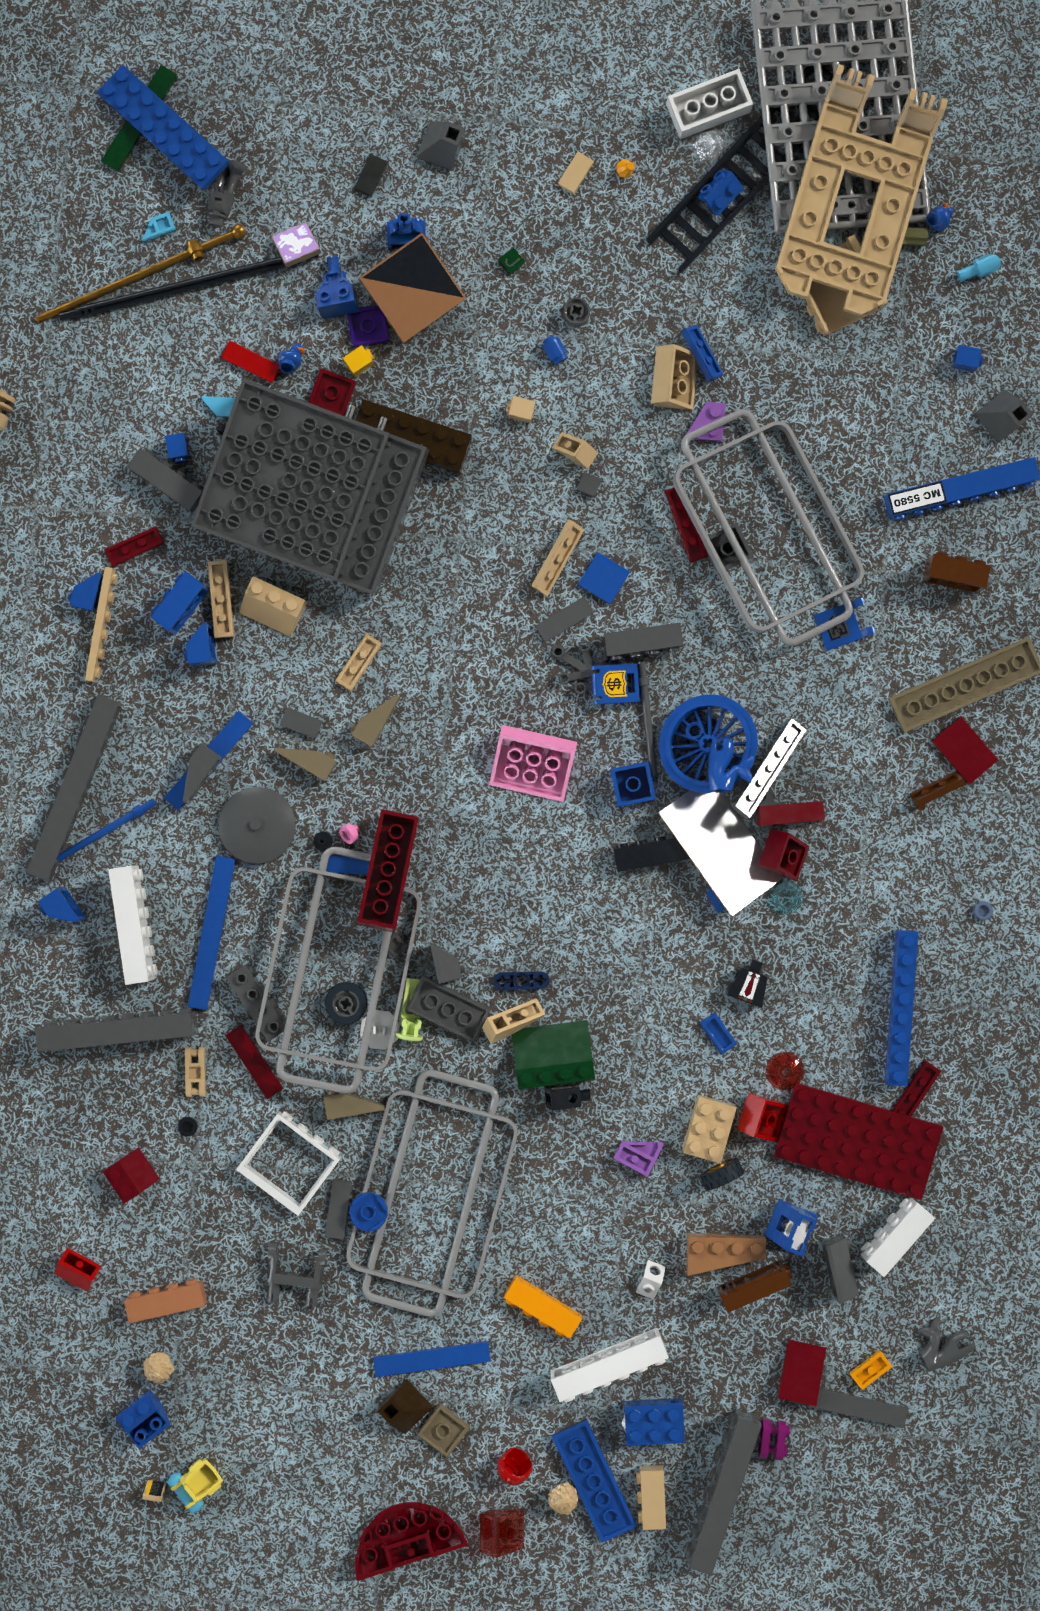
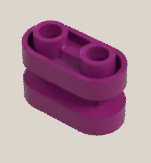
(781, 1432)

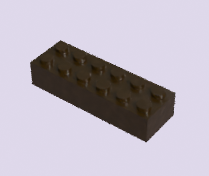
(446, 445)

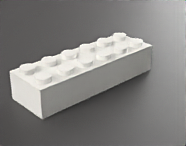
(132, 924)
(609, 1365)

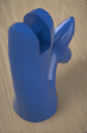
(719, 760)

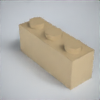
(651, 1497)

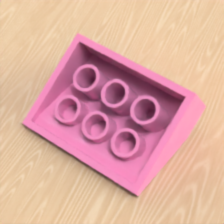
(532, 763)

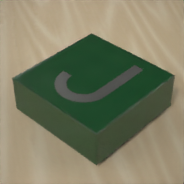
(511, 261)

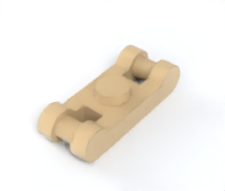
(195, 1072)

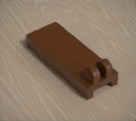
(936, 789)

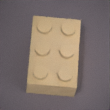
(709, 1129)

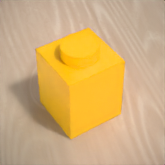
(359, 360)

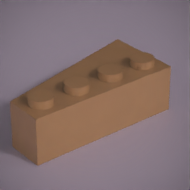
(717, 1251)

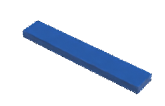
(221, 745)
(432, 1358)

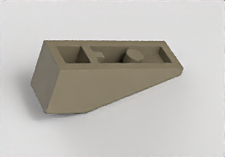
(372, 724)
(313, 761)
(344, 1105)

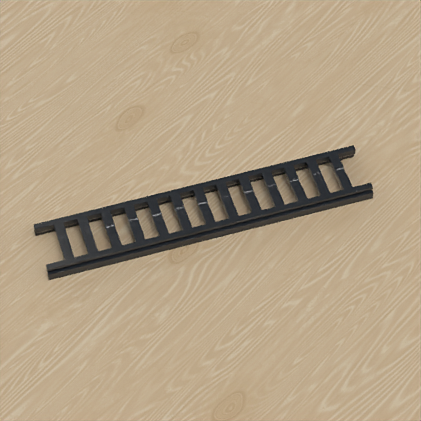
(687, 201)

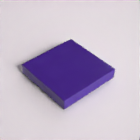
(368, 327)

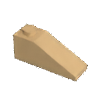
(512, 1020)

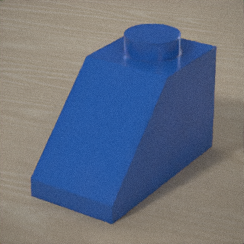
(87, 593)

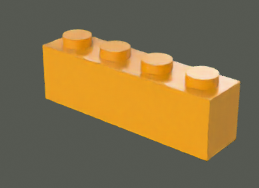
(543, 1307)

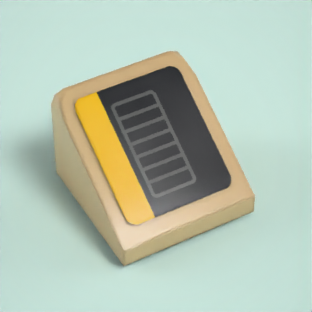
(154, 1491)

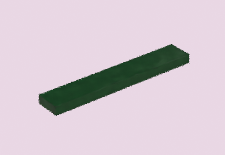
(128, 135)

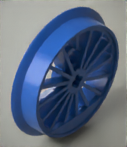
(679, 716)

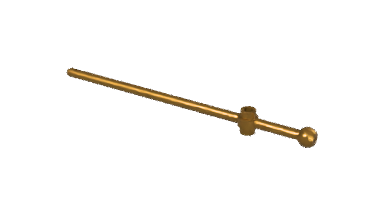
(195, 250)

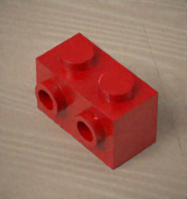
(77, 1269)

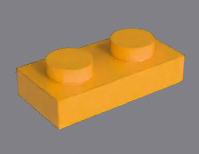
(870, 1369)

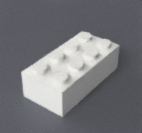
(709, 104)
(896, 1236)

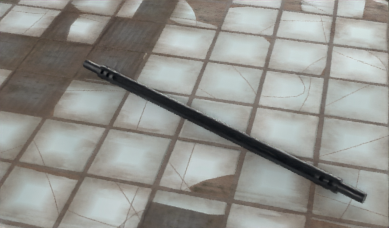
(175, 288)

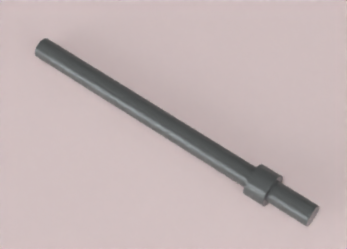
(643, 682)

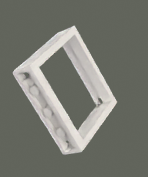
(271, 1188)

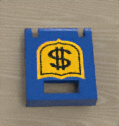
(612, 684)

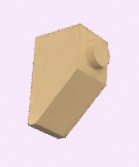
(575, 449)

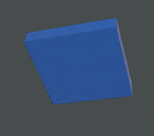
(603, 578)

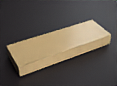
(358, 662)

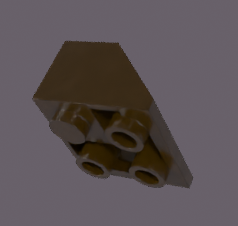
(404, 1407)

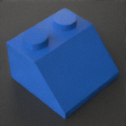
(201, 647)
(61, 906)

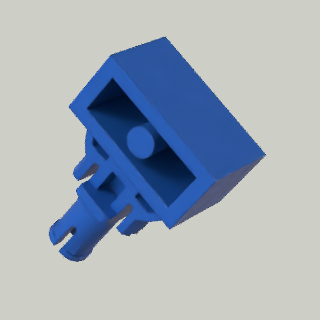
(403, 230)
(336, 293)

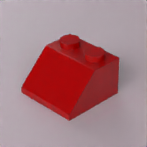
(762, 1117)

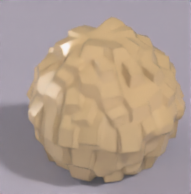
(158, 1367)
(563, 1498)

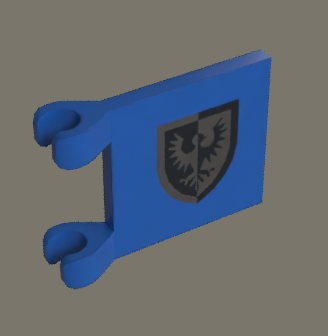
(844, 632)

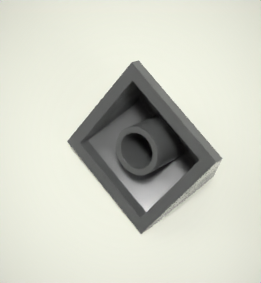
(725, 549)

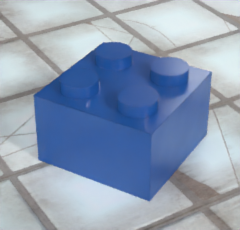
(632, 784)

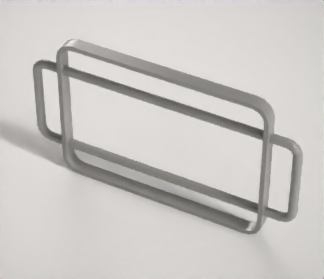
(758, 432)
(283, 1051)
(444, 1289)

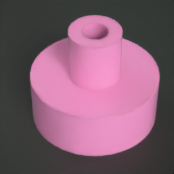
(349, 833)

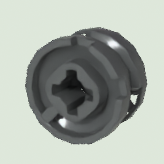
(576, 312)

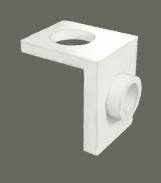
(651, 1283)

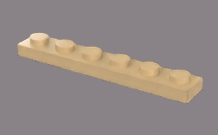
(102, 617)

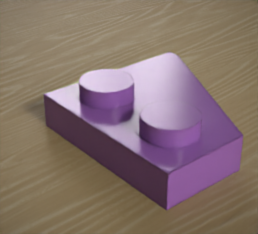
(709, 413)
(638, 1155)

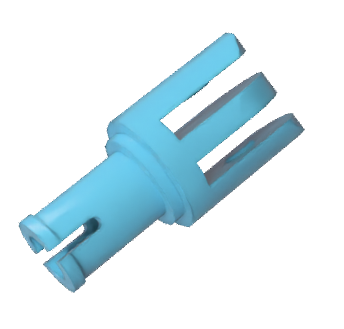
(980, 267)

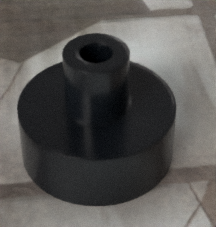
(328, 841)

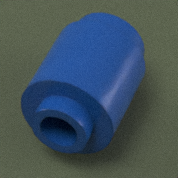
(554, 349)

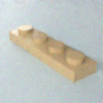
(557, 557)
(221, 599)

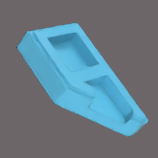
(158, 227)
(219, 405)

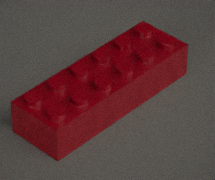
(387, 871)

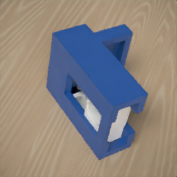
(791, 1227)

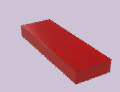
(251, 361)

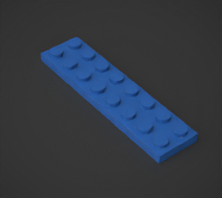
(163, 127)

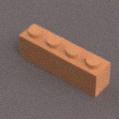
(165, 1301)

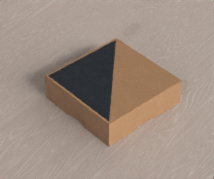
(412, 287)

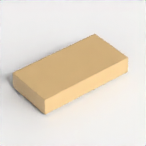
(575, 172)

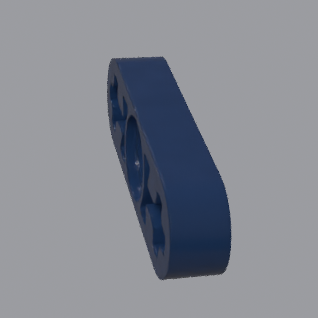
(526, 973)

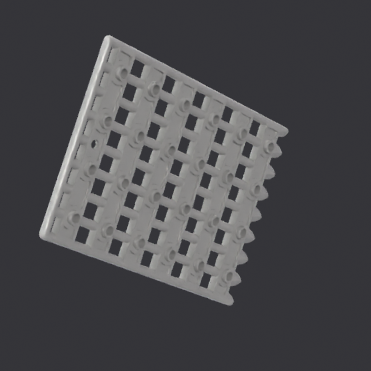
(803, 94)

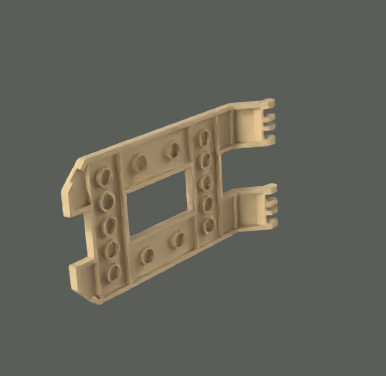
(894, 166)

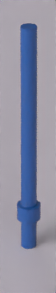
(137, 811)

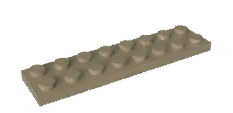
(965, 685)

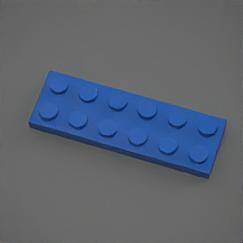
(594, 1480)

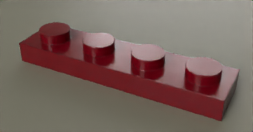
(254, 1061)

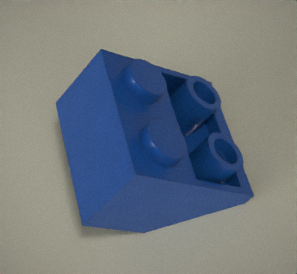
(143, 1419)

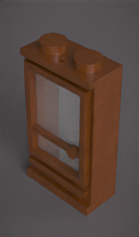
(755, 1285)

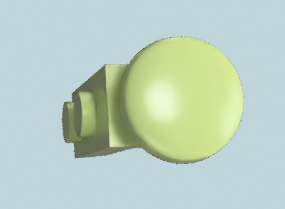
(410, 1022)

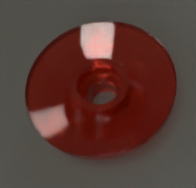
(778, 1063)

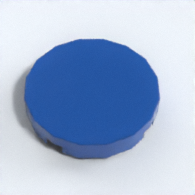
(368, 1211)

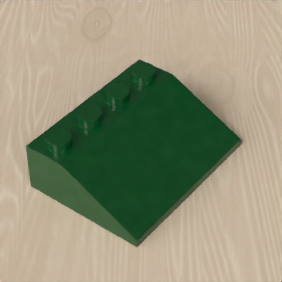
(553, 1054)

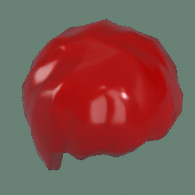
(514, 1466)

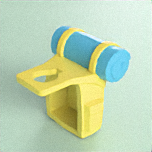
(195, 1484)

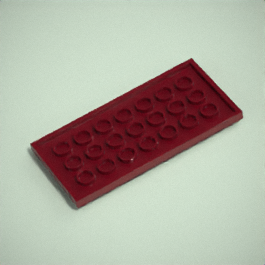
(858, 1141)

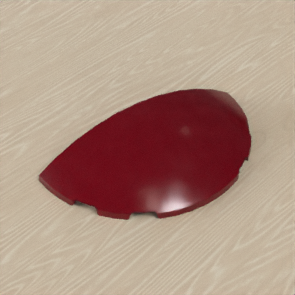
(404, 1536)

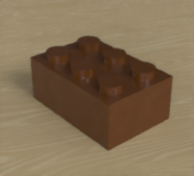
(956, 572)

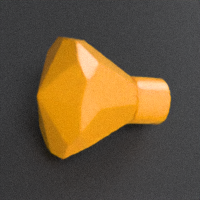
(625, 168)

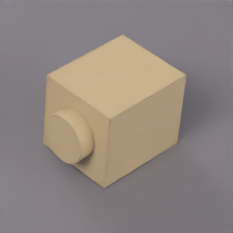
(521, 409)

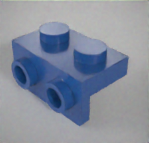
(720, 191)

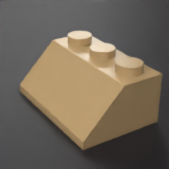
(674, 377)
(272, 606)

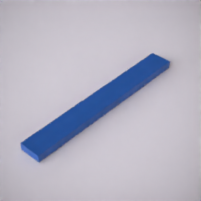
(211, 932)

